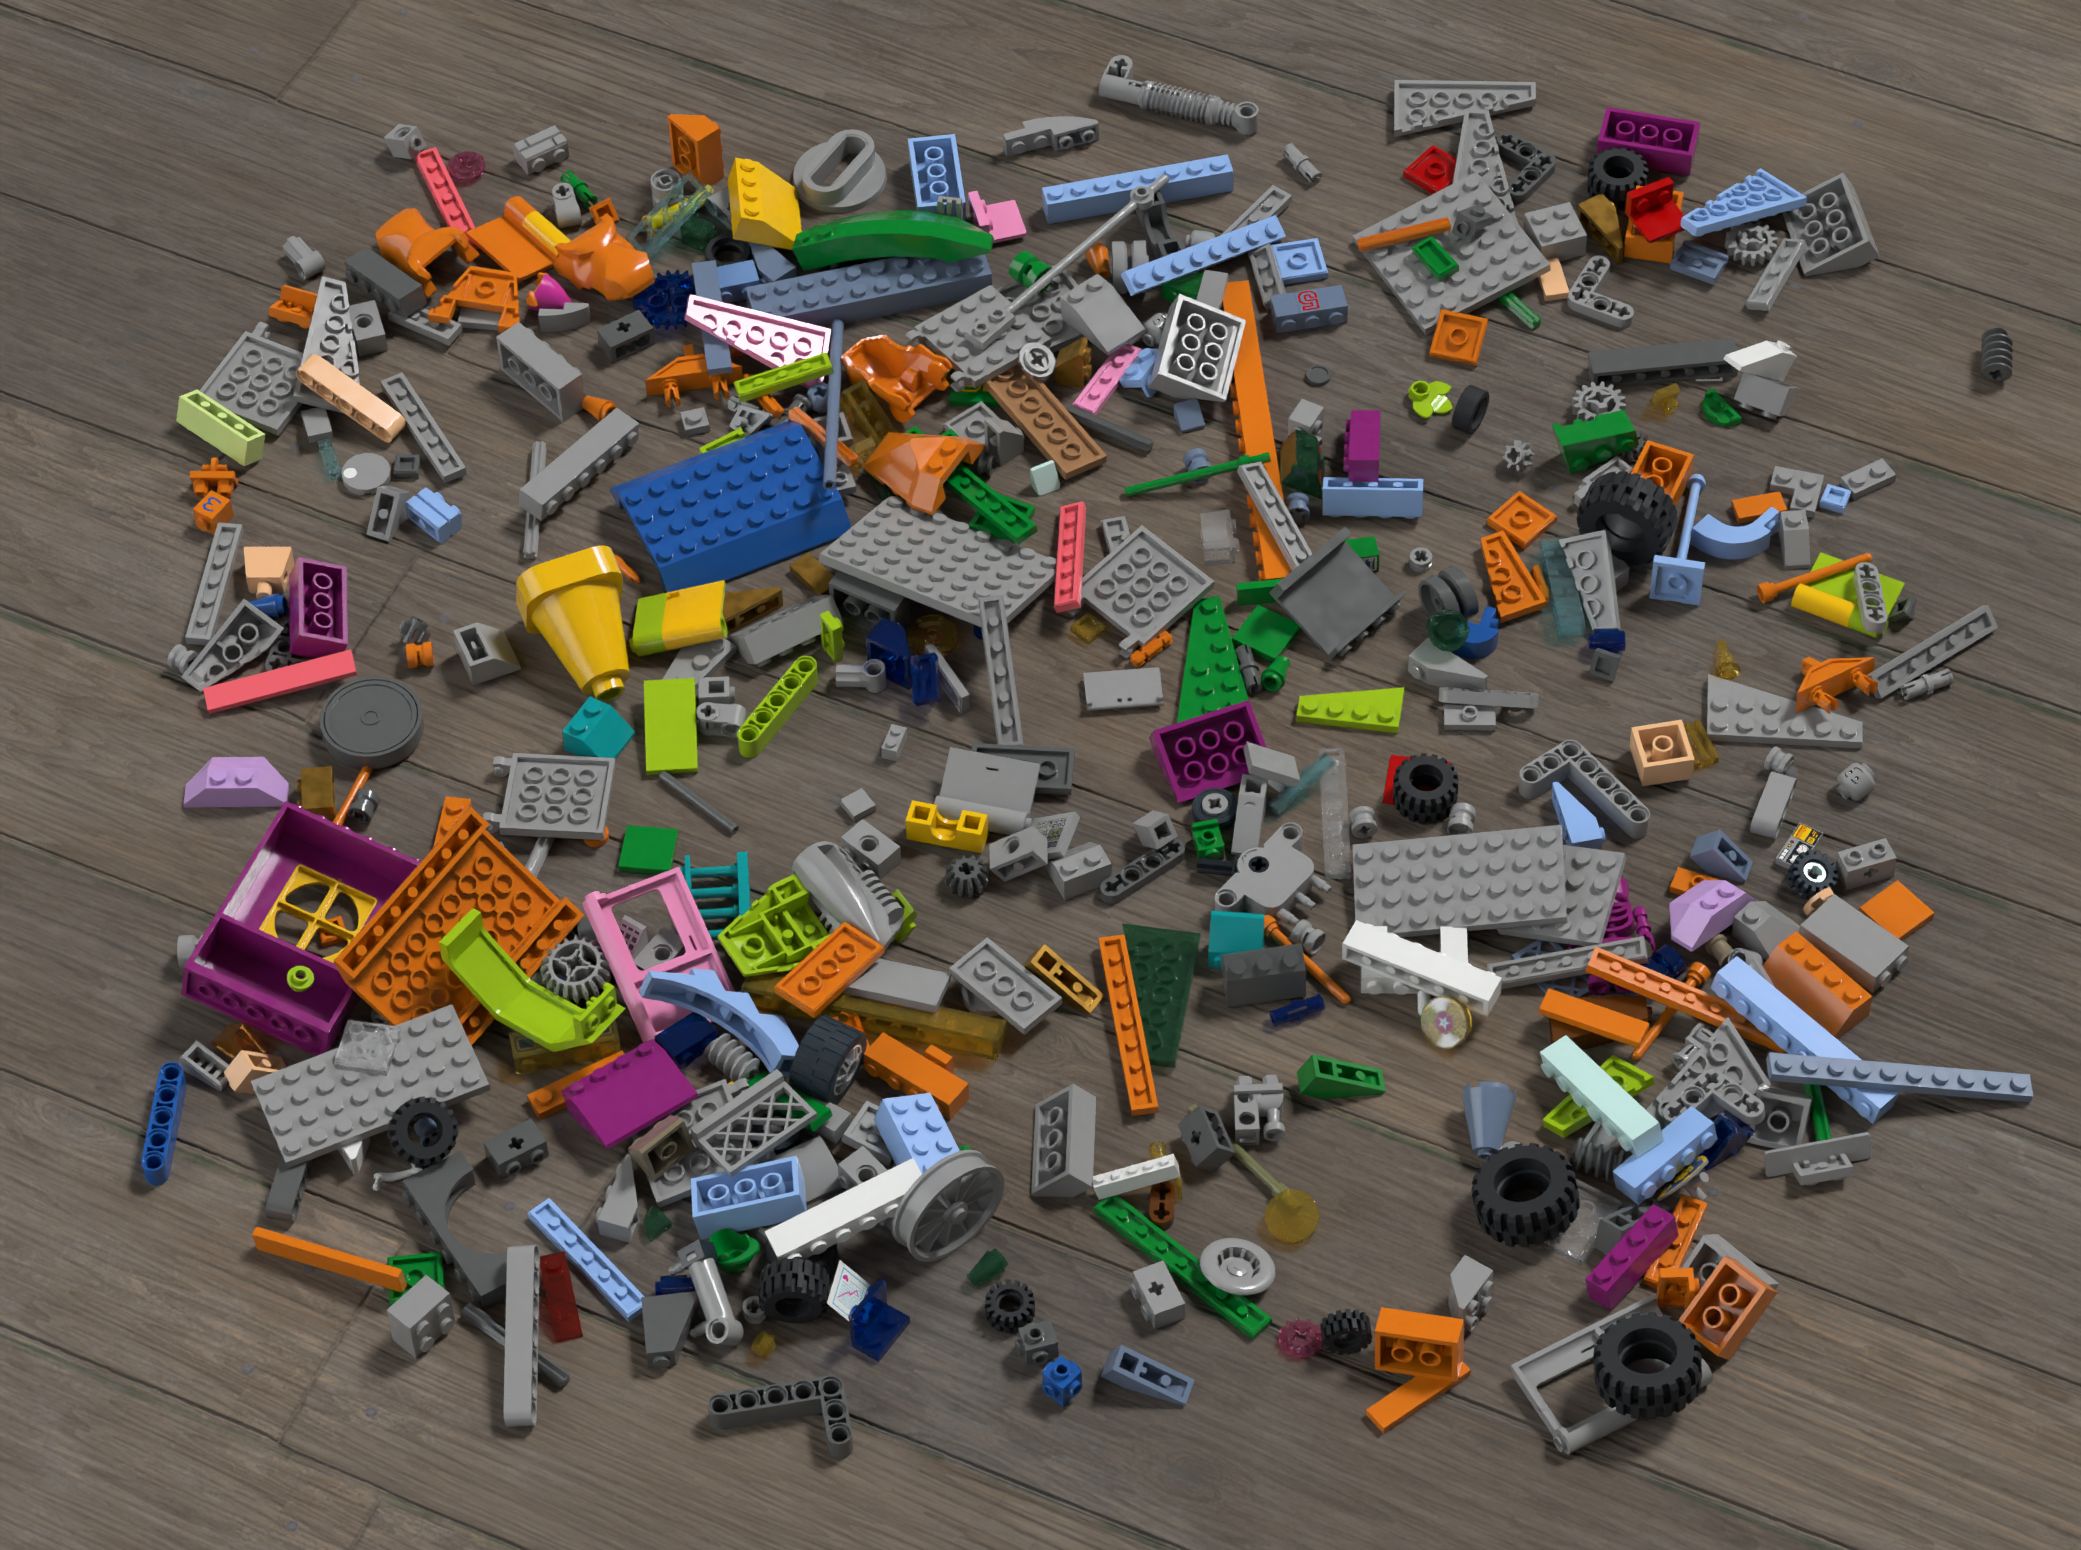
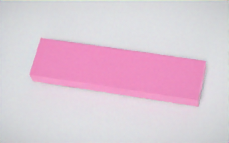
(1106, 379)

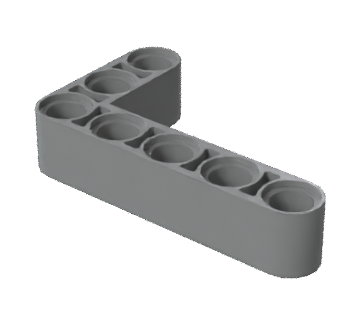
(1585, 771)

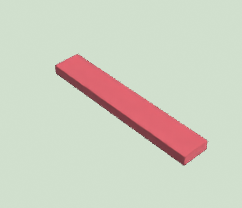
(444, 191)
(1070, 557)
(280, 681)

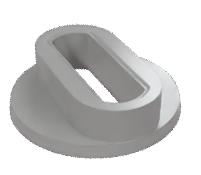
(857, 184)

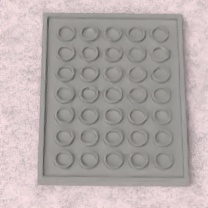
(939, 561)

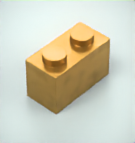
(317, 791)

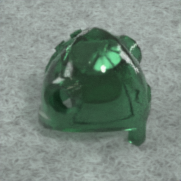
(1448, 629)

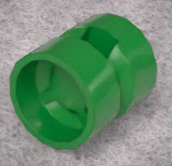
(1028, 269)

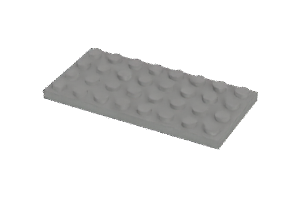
(1462, 881)
(327, 1108)

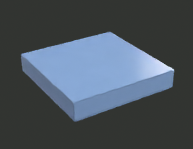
(1300, 261)

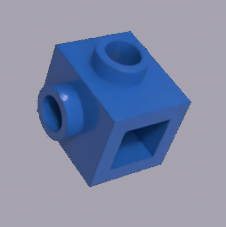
(1062, 1380)

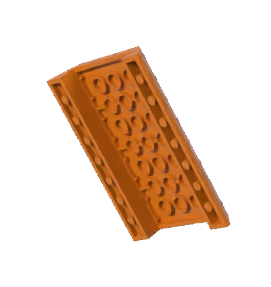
(398, 955)

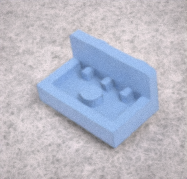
(1140, 372)

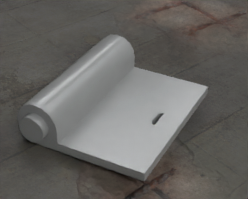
(989, 786)

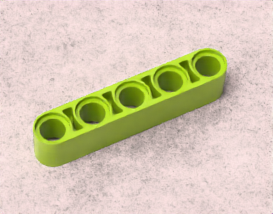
(777, 706)

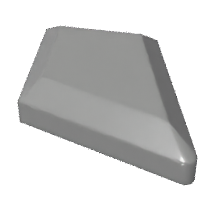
(749, 420)

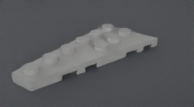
(1434, 103)
(1480, 154)
(329, 338)
(1757, 716)
(1722, 1052)

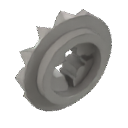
(1036, 351)

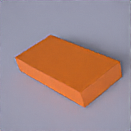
(1751, 508)

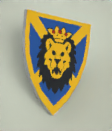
(1687, 1179)

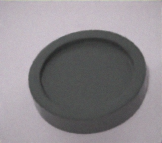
(1318, 375)

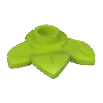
(1430, 398)

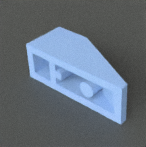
(1577, 823)

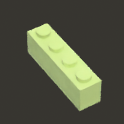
(220, 427)

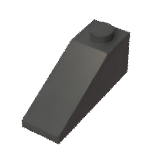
(1617, 1224)

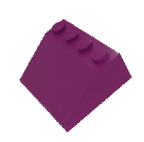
(1206, 750)
(628, 1094)

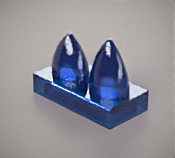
(925, 679)

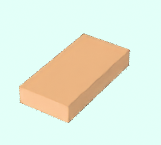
(1553, 282)

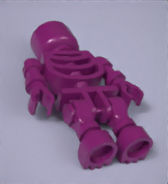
(1619, 927)

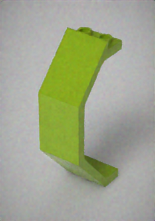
(515, 997)

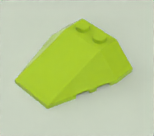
(774, 931)

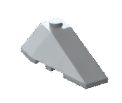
(236, 643)

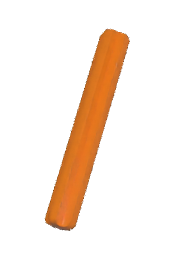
(1404, 234)
(817, 432)

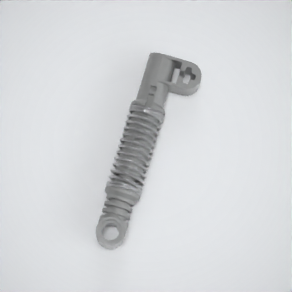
(1119, 85)

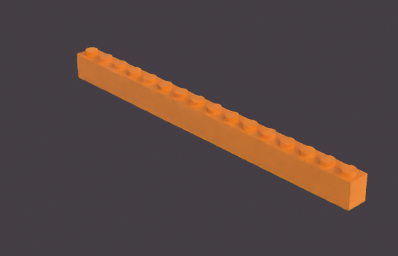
(1254, 423)

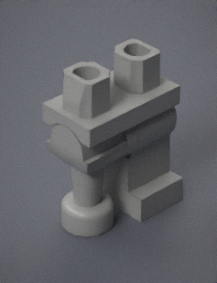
(1254, 1102)

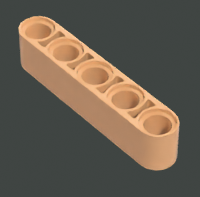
(351, 398)

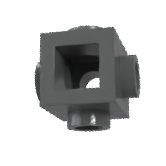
(1037, 1342)

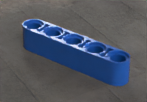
(172, 1088)

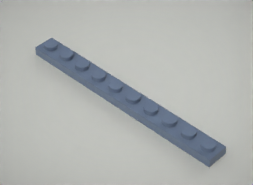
(1899, 1077)

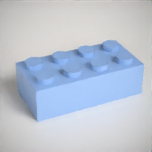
(935, 172)
(914, 1130)
(750, 1199)

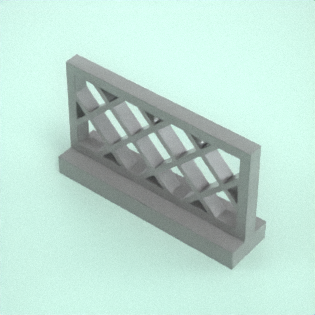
(741, 1111)

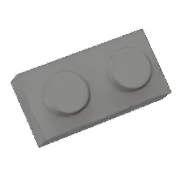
(1868, 478)

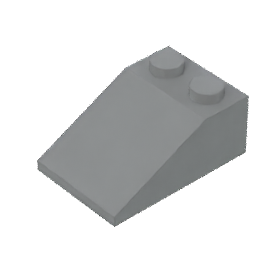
(1100, 314)

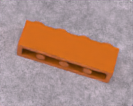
(915, 1074)

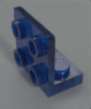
(875, 1323)

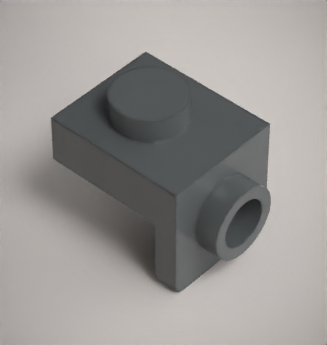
(1469, 221)

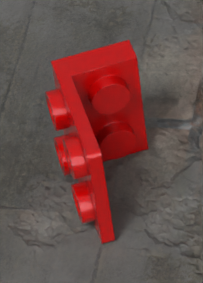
(1654, 210)

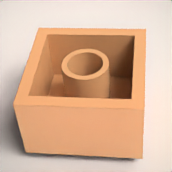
(1661, 753)

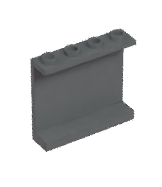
(1335, 596)

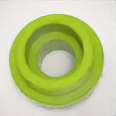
(300, 984)

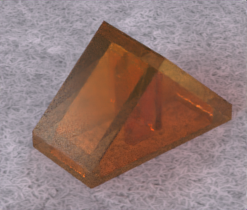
(237, 1038)

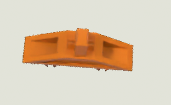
(689, 374)
(1831, 678)

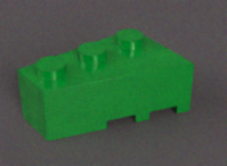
(1595, 440)

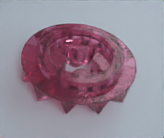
(468, 159)
(1300, 1348)

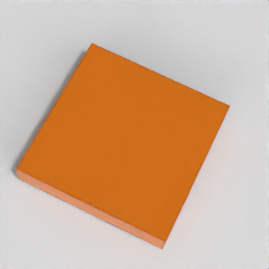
(1458, 337)
(1522, 520)
(1897, 911)

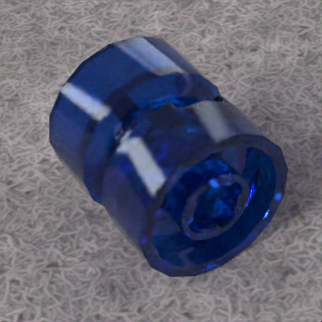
(1667, 962)

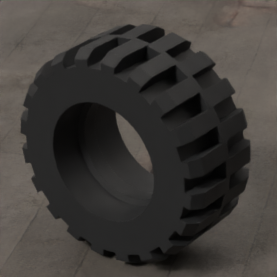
(1636, 499)
(1530, 1220)
(1651, 1393)

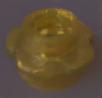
(763, 1344)

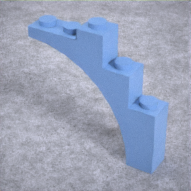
(735, 1011)

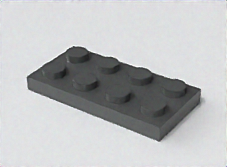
(1055, 769)

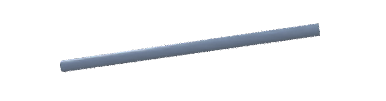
(833, 405)

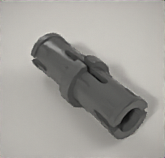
(1249, 669)

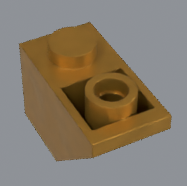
(1072, 364)

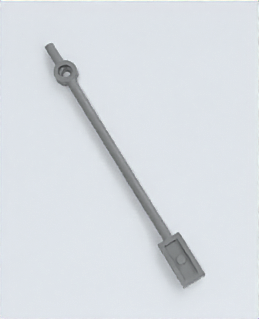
(1000, 319)

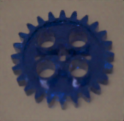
(657, 298)

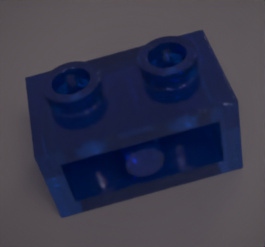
(687, 1039)

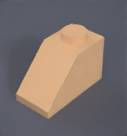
(250, 1066)

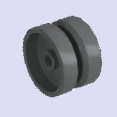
(1448, 591)

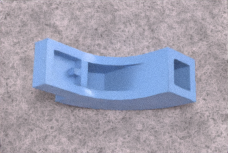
(1735, 542)

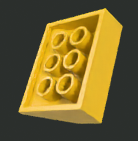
(762, 205)

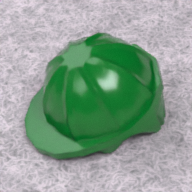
(733, 1250)

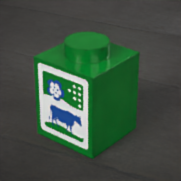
(1367, 550)

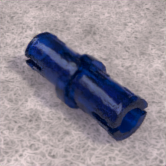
(1313, 1005)

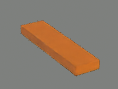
(1593, 1018)
(1688, 1218)
(1410, 1399)

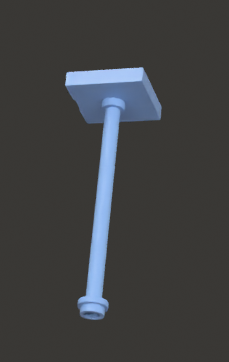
(1676, 577)

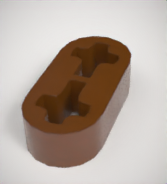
(1167, 1204)

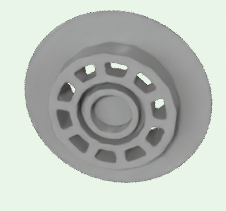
(1237, 1266)

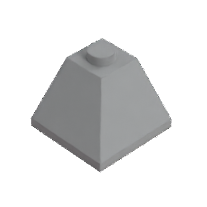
(1762, 927)

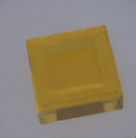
(1088, 628)

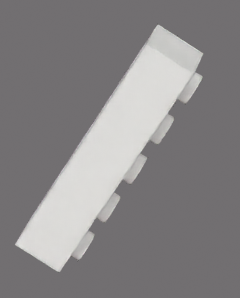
(1136, 1176)

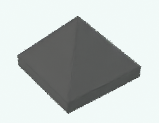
(1903, 609)

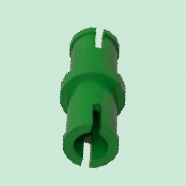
(580, 189)

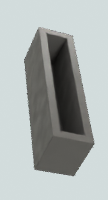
(385, 282)

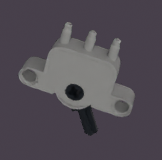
(1268, 877)

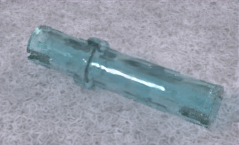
(1308, 777)

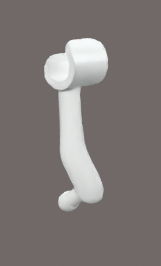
(391, 1177)

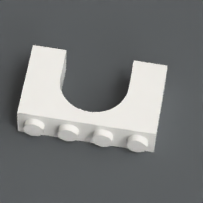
(1452, 943)

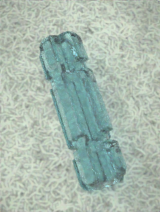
(329, 459)

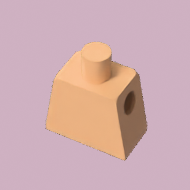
(268, 569)

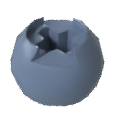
(818, 397)

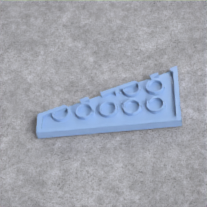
(1745, 202)

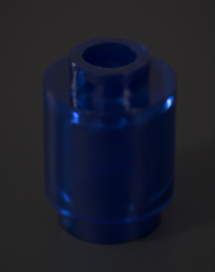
(1607, 639)
(674, 1284)

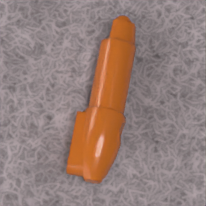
(627, 570)
(1540, 581)

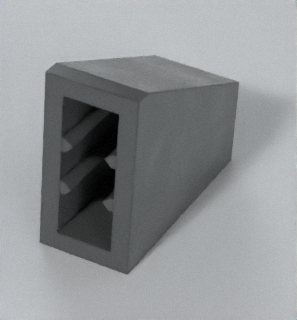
(667, 1326)

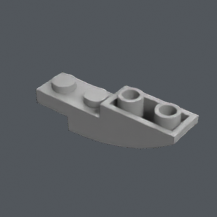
(1058, 131)

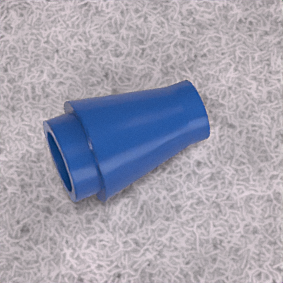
(272, 605)

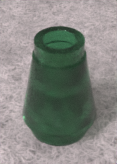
(987, 1267)

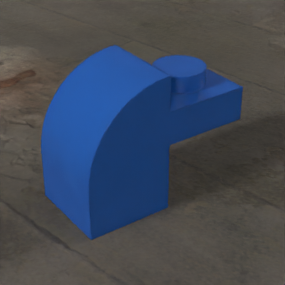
(1482, 637)

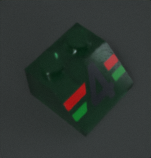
(1302, 464)

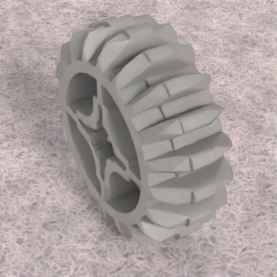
(571, 962)

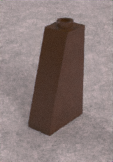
(1629, 1005)

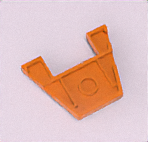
(482, 290)

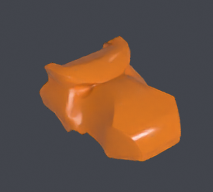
(413, 244)
(604, 262)
(896, 372)

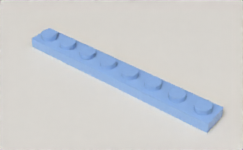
(1202, 255)

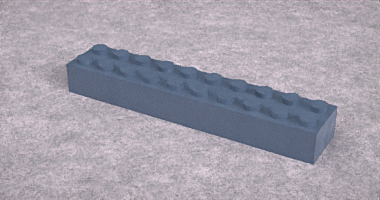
(871, 289)

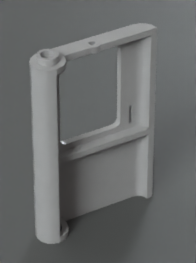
(1572, 1353)

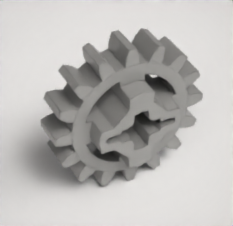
(1751, 243)
(1597, 401)

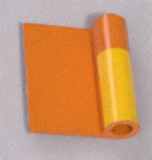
(520, 239)

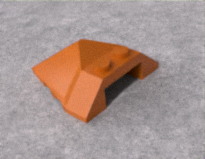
(919, 465)

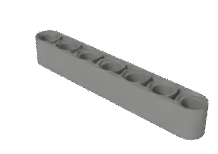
(521, 1336)

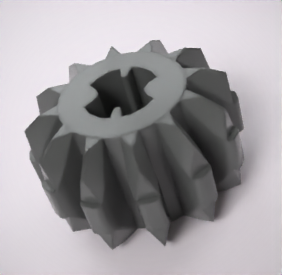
(966, 876)

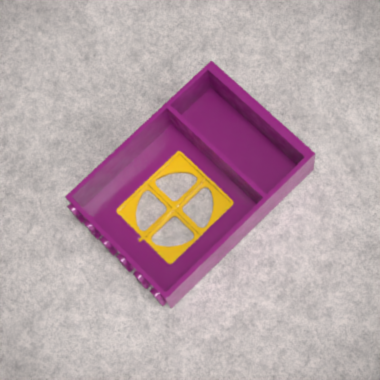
(243, 963)

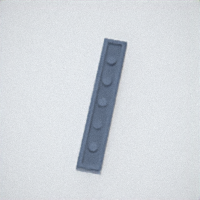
(707, 286)

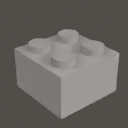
(1556, 232)
(421, 1316)

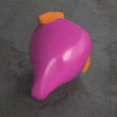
(547, 294)

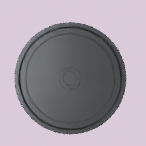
(371, 722)

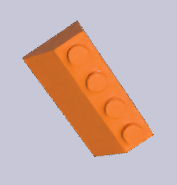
(1817, 985)

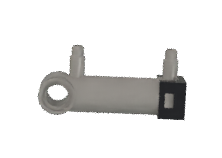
(700, 1261)

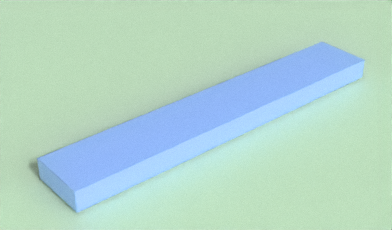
(587, 1259)

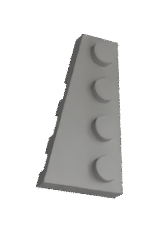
(1592, 567)

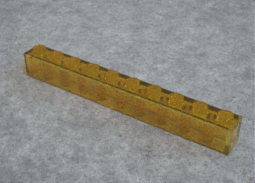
(945, 1029)

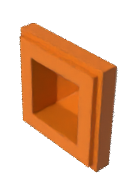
(602, 208)

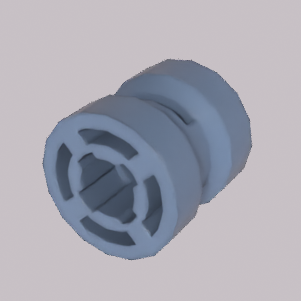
(1195, 460)

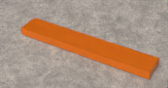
(329, 1259)

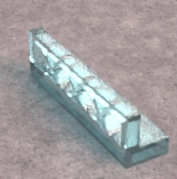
(676, 221)

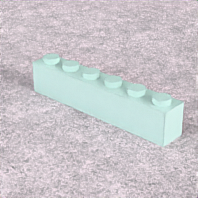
(1601, 1096)

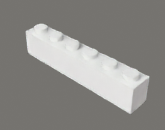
(1421, 967)
(843, 1214)

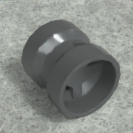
(365, 803)

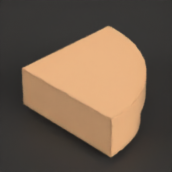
(1817, 900)

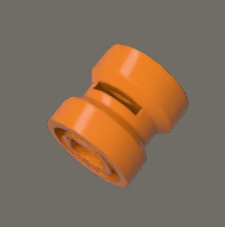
(420, 655)

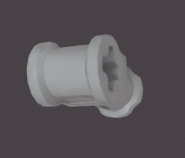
(1693, 1043)

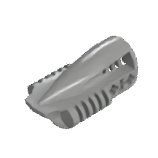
(848, 893)

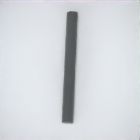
(699, 802)

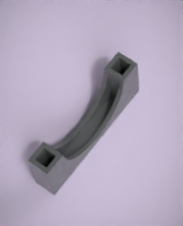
(433, 1196)

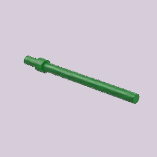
(1196, 474)

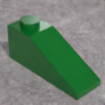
(1335, 1078)

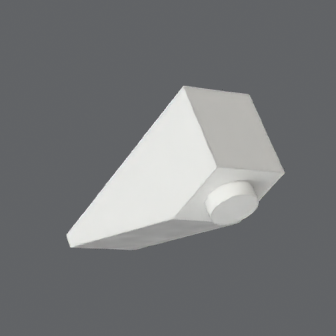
(1763, 359)

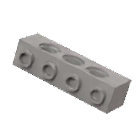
(858, 1167)

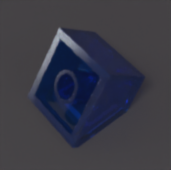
(889, 644)

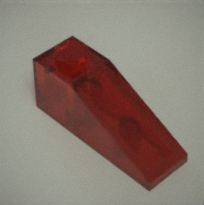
(560, 1297)

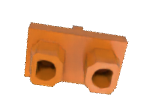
(215, 476)

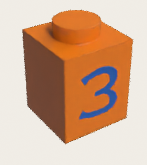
(211, 510)

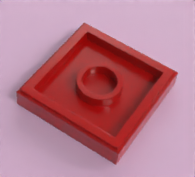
(1432, 170)

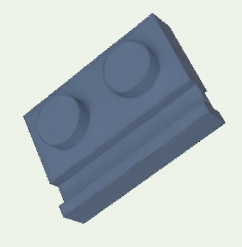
(1699, 262)

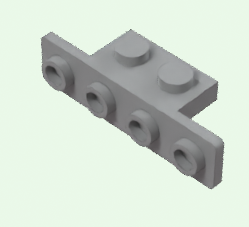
(1820, 1159)

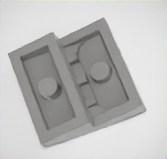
(817, 1167)

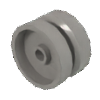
(1122, 262)

